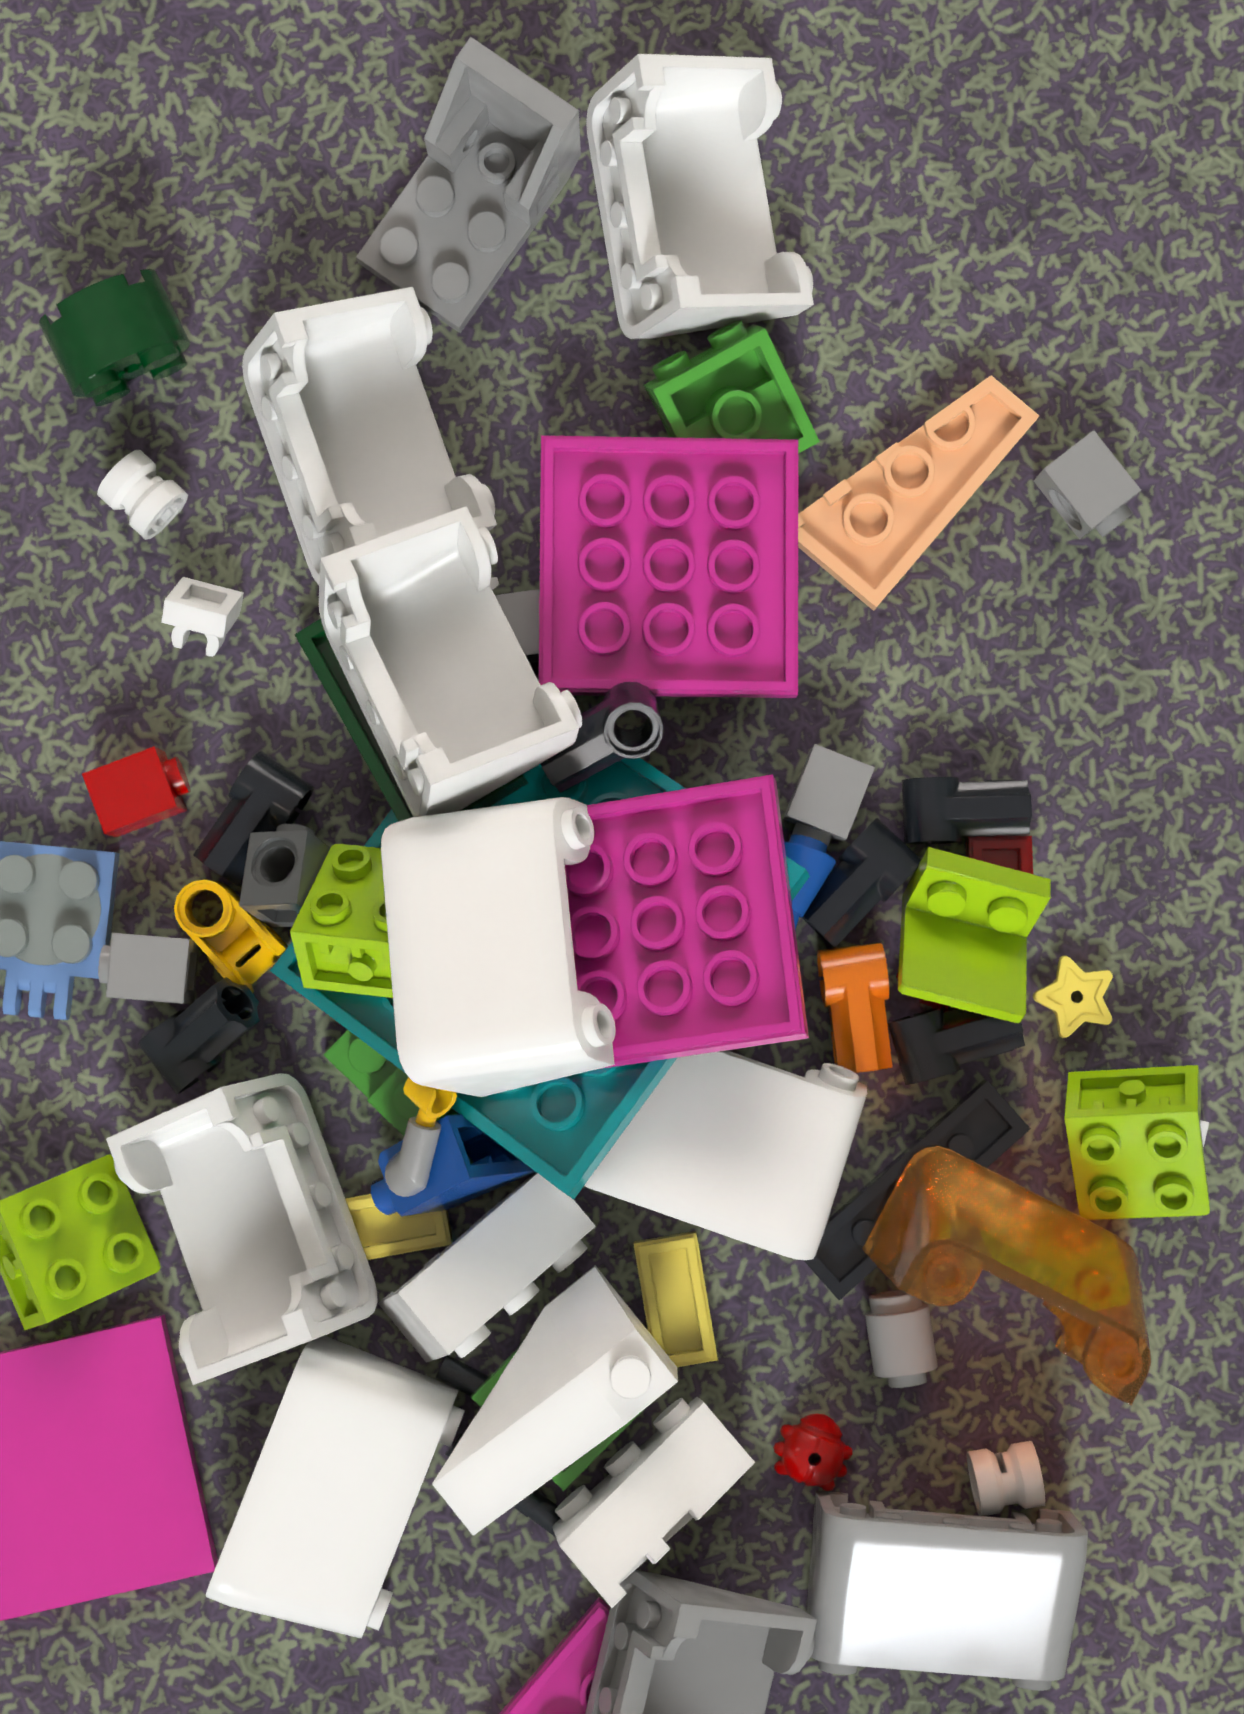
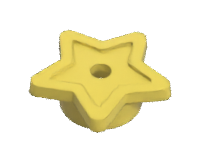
(1058, 996)

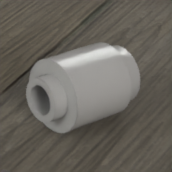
(900, 1338)

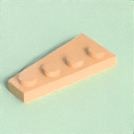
(898, 504)

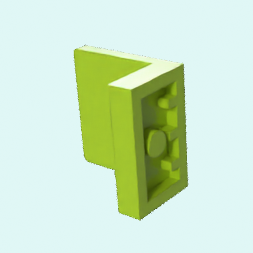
(343, 925)
(969, 934)
(1137, 1142)
(71, 1242)

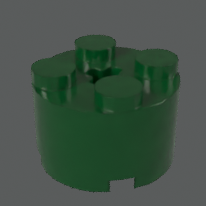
(116, 335)

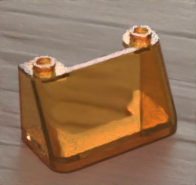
(962, 1218)

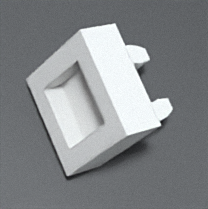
(201, 609)

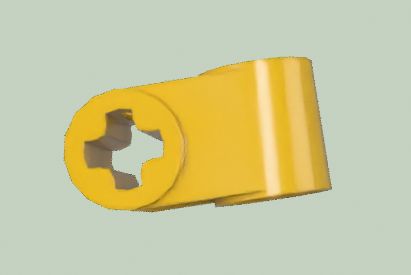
(232, 936)

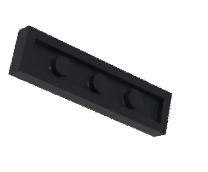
(976, 1128)

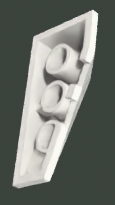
(562, 1394)

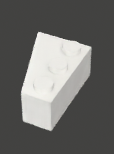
(489, 1269)
(649, 1496)

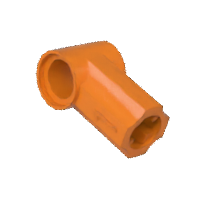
(856, 996)

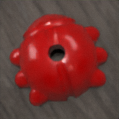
(812, 1435)

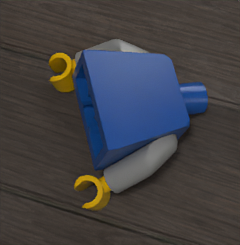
(440, 1160)

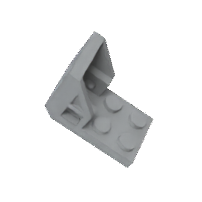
(490, 174)

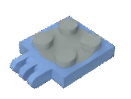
(52, 921)

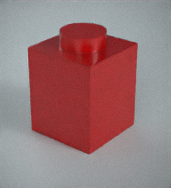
(137, 791)

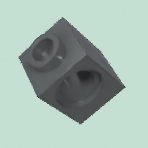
(269, 859)

